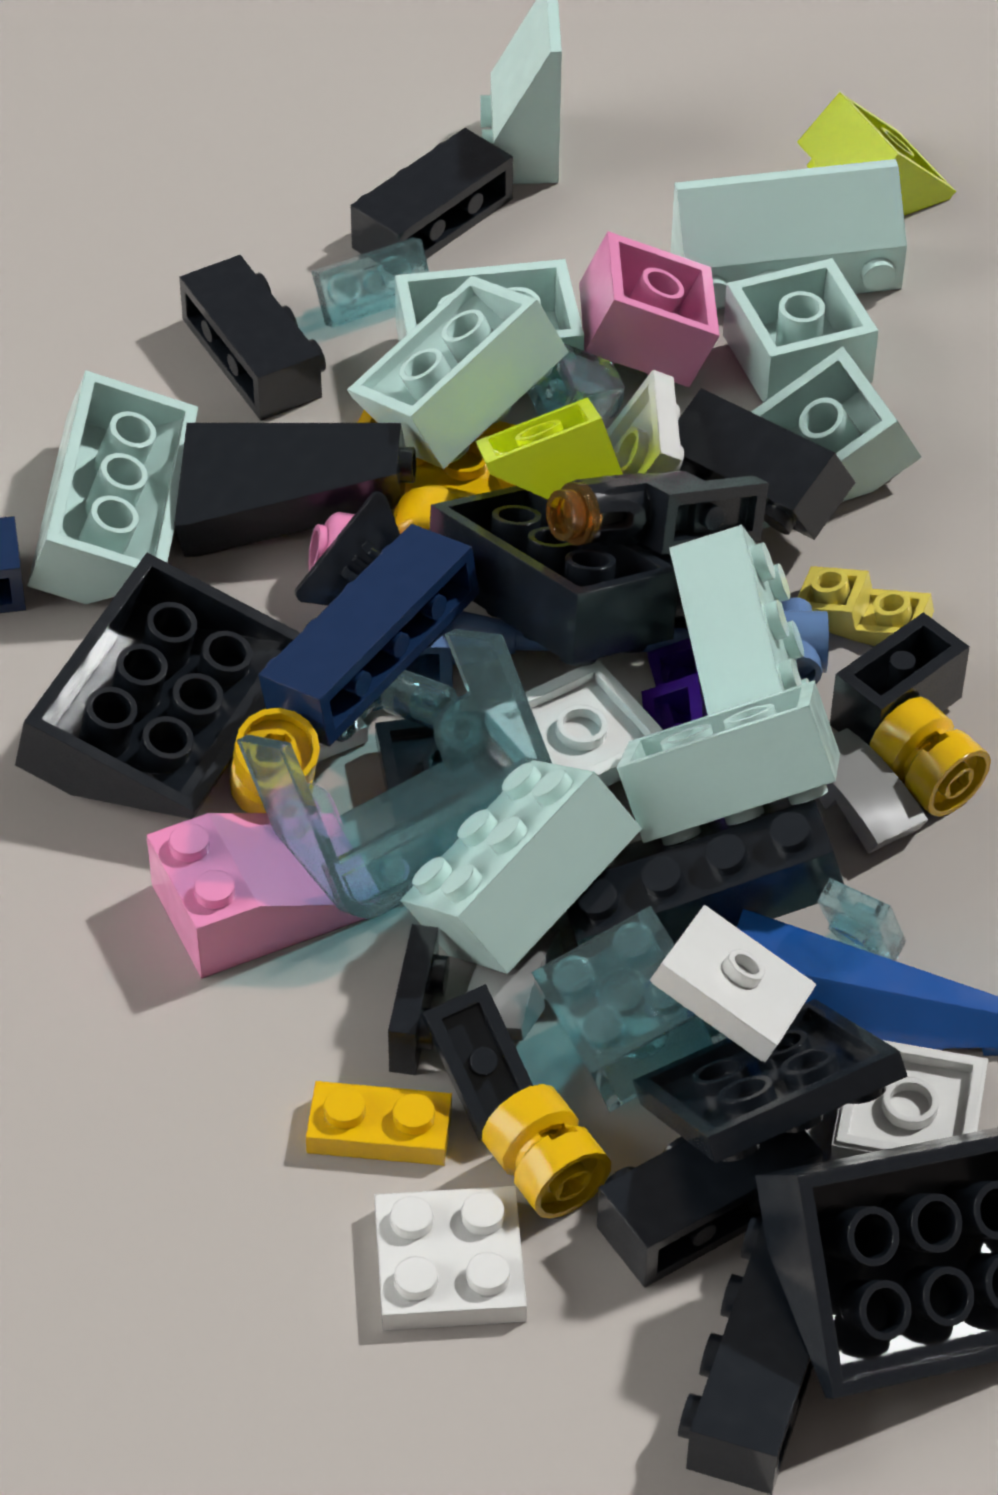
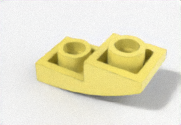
(856, 608)

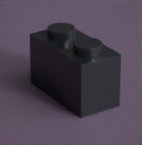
(908, 664)

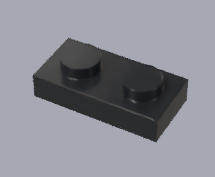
(421, 977)
(476, 1053)

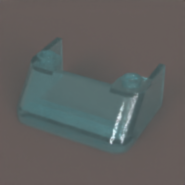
(376, 848)

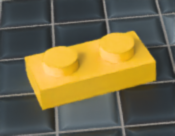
(379, 1123)

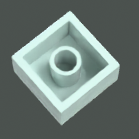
(793, 321)

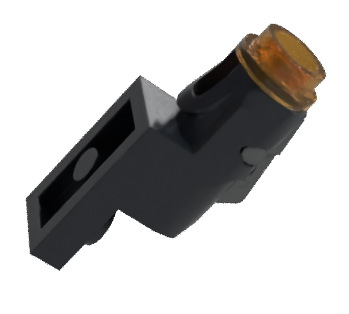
(655, 509)

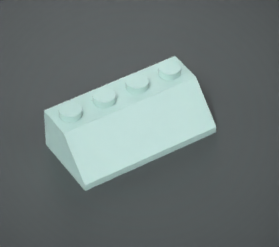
(795, 219)
(110, 489)

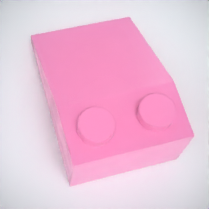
(236, 890)

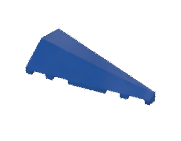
(880, 993)

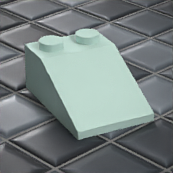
(527, 97)
(845, 415)

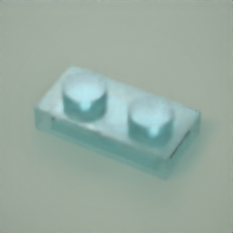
(366, 281)
(861, 920)

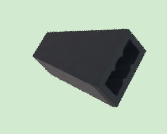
(282, 478)

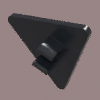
(350, 552)

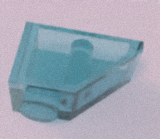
(580, 377)

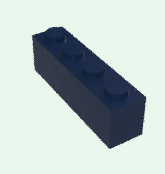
(372, 631)

